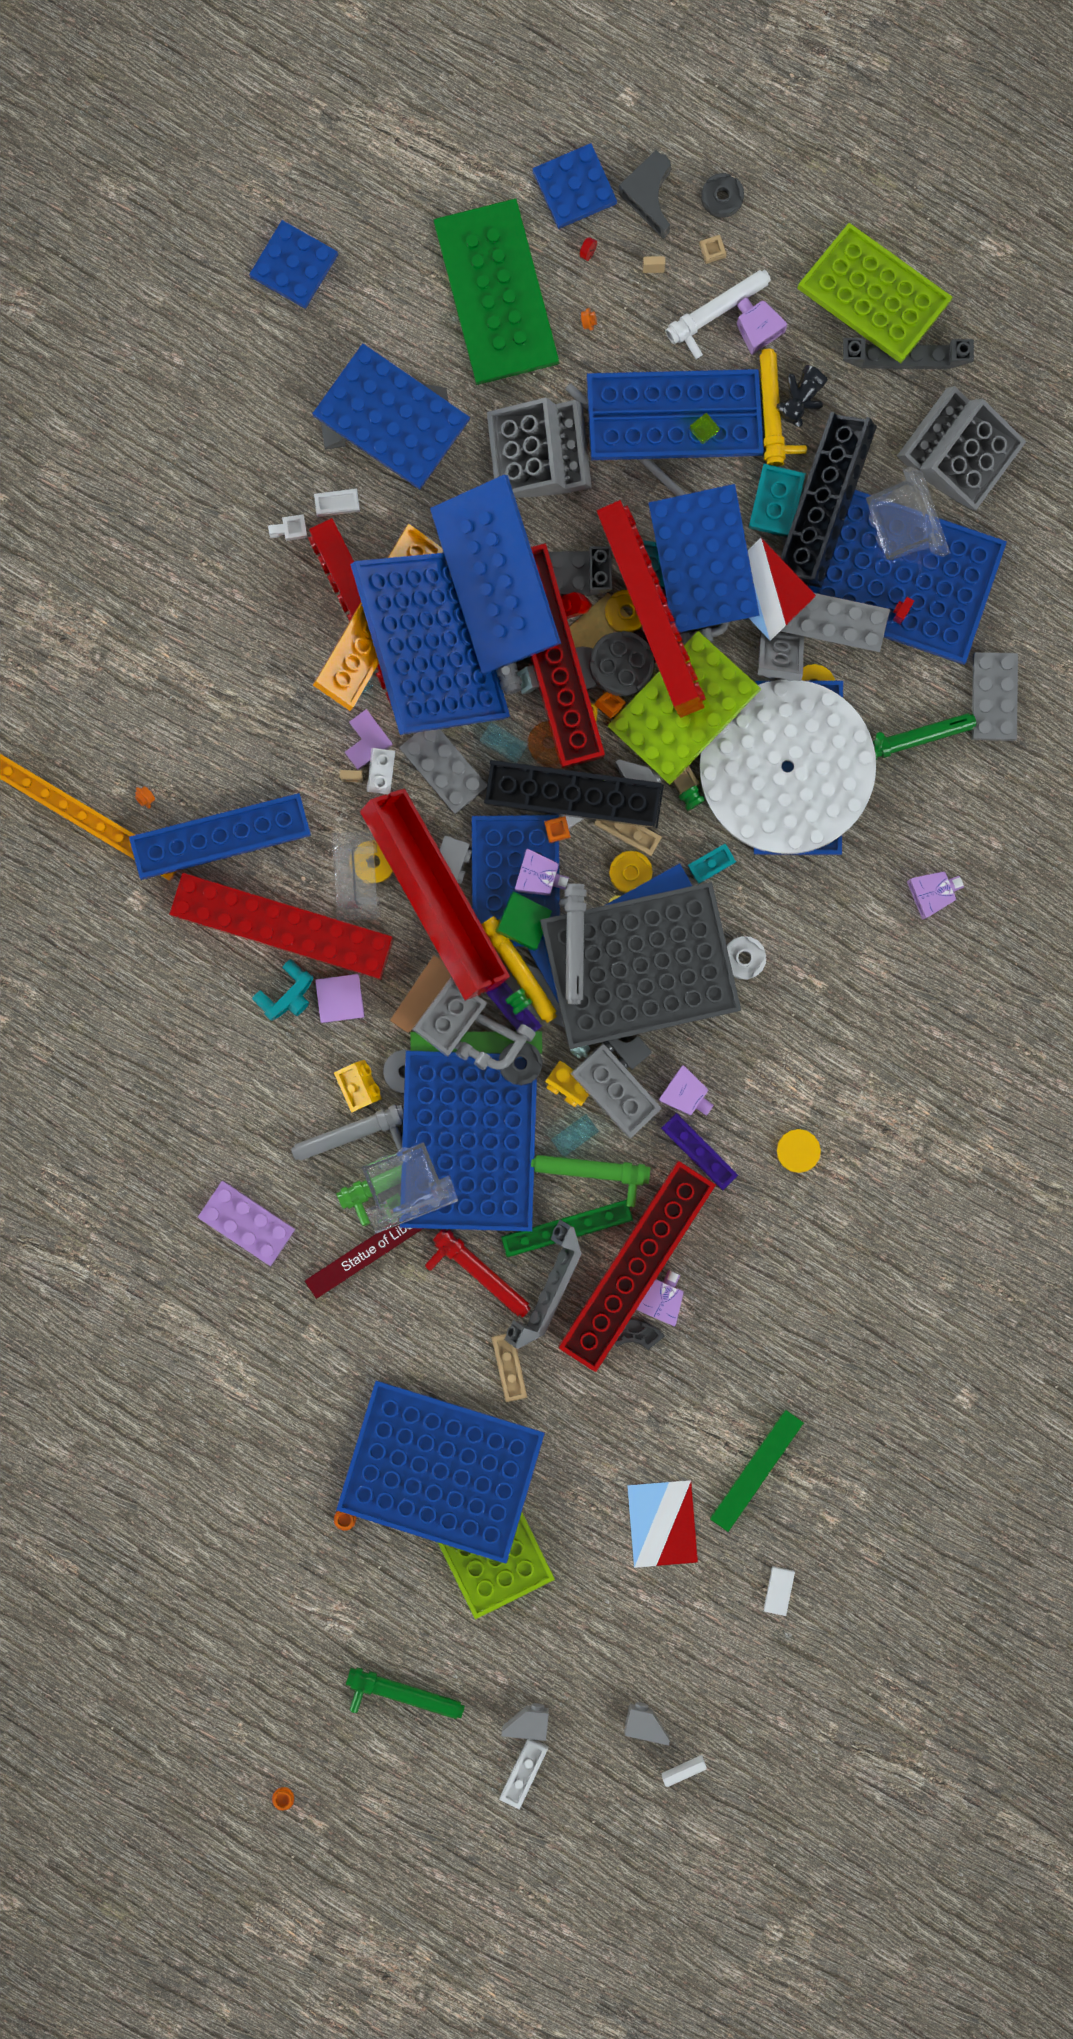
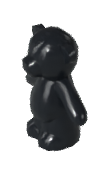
(801, 394)

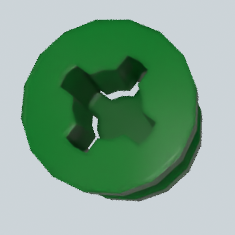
(691, 798)
(519, 1001)

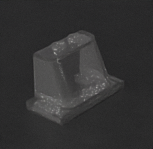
(907, 518)
(355, 876)
(405, 1187)

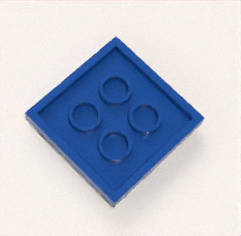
(574, 186)
(293, 264)

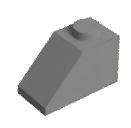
(635, 771)
(528, 1723)
(644, 1724)

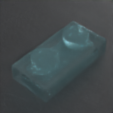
(503, 743)
(574, 1135)

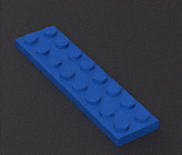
(219, 836)

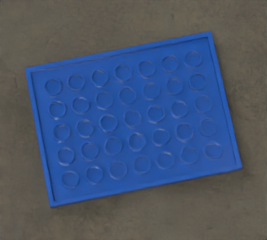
(945, 590)
(425, 645)
(477, 1134)
(440, 1471)

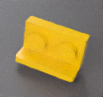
(562, 1081)
(358, 1085)

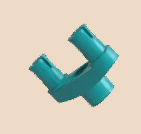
(292, 999)

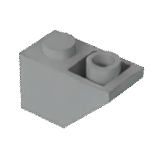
(456, 854)

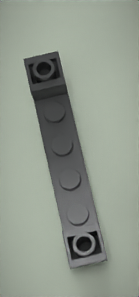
(921, 357)
(558, 1279)

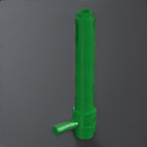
(885, 746)
(371, 1683)

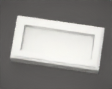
(337, 502)
(779, 1591)
(684, 1771)

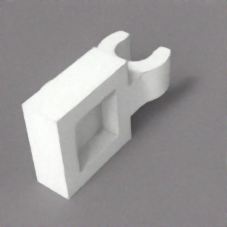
(292, 527)

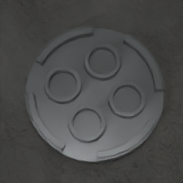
(621, 663)

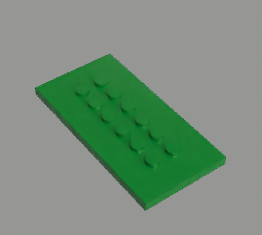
(496, 291)

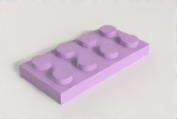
(246, 1223)

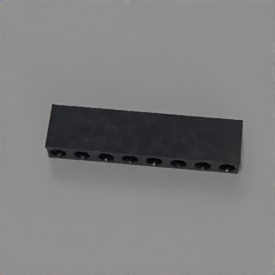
(827, 497)
(574, 794)

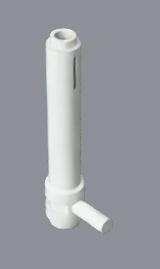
(690, 323)

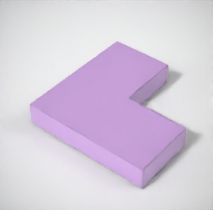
(371, 737)

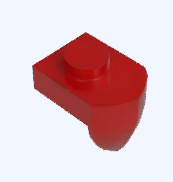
(575, 604)

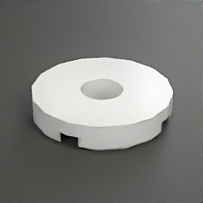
(756, 952)

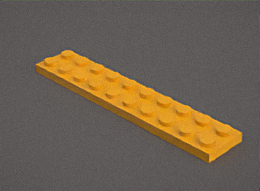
(354, 655)

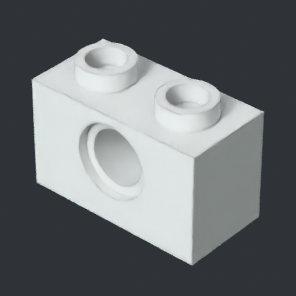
(380, 771)

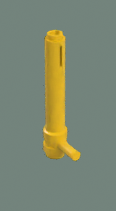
(773, 441)
(520, 971)

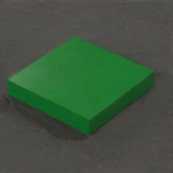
(522, 921)

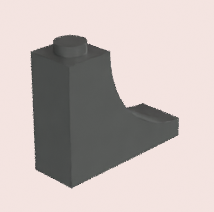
(642, 191)

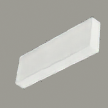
(523, 1773)

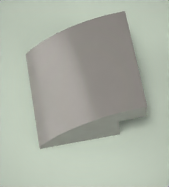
(540, 447)
(962, 447)

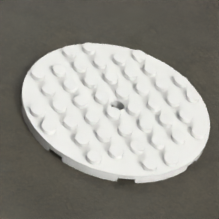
(794, 808)

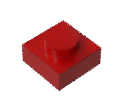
(902, 609)

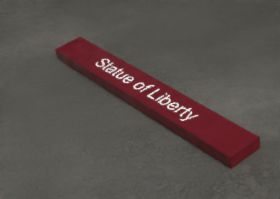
(358, 1259)

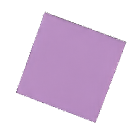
(339, 998)

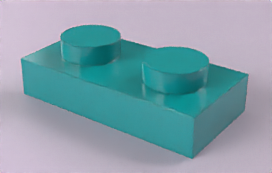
(711, 863)

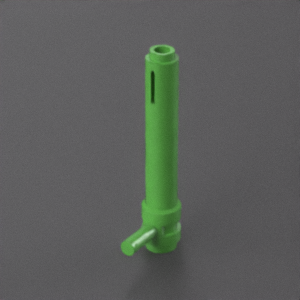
(625, 1172)
(354, 1197)

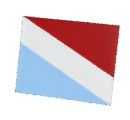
(777, 590)
(662, 1523)

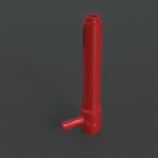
(455, 1249)

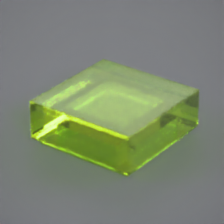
(704, 428)

